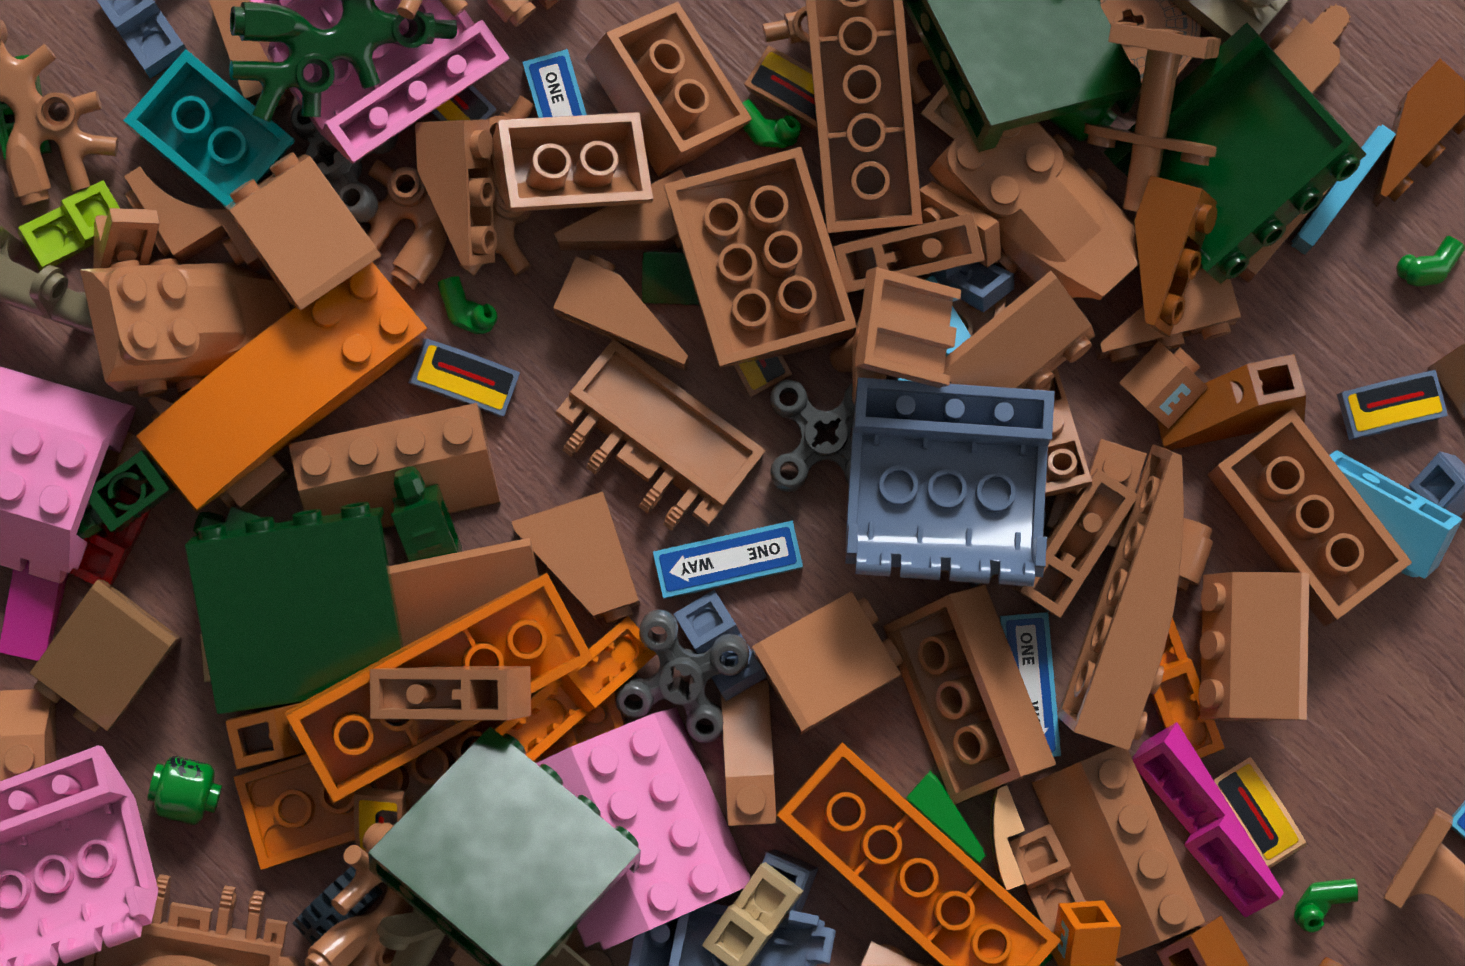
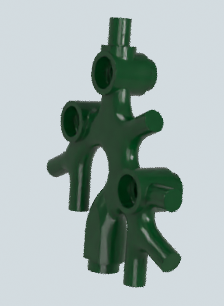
(353, 39)

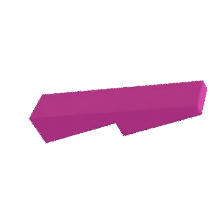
(30, 614)
(1216, 834)

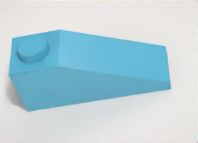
(1413, 521)

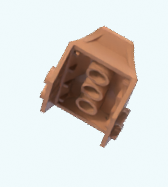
(1046, 209)
(175, 321)

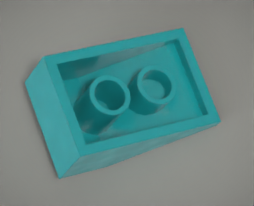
(207, 129)

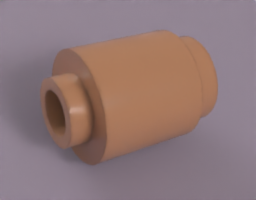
(1195, 553)

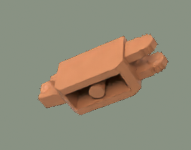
(1310, 47)

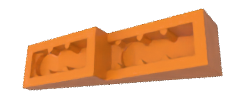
(576, 694)
(1179, 698)

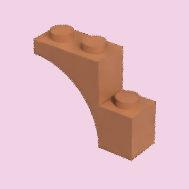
(188, 228)

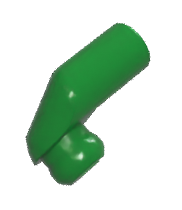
(771, 132)
(1431, 269)
(463, 312)
(1318, 900)

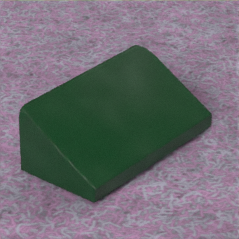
(667, 279)

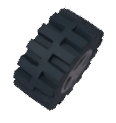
(322, 916)

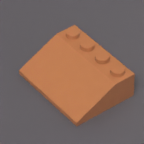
(761, 259)

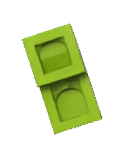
(68, 228)

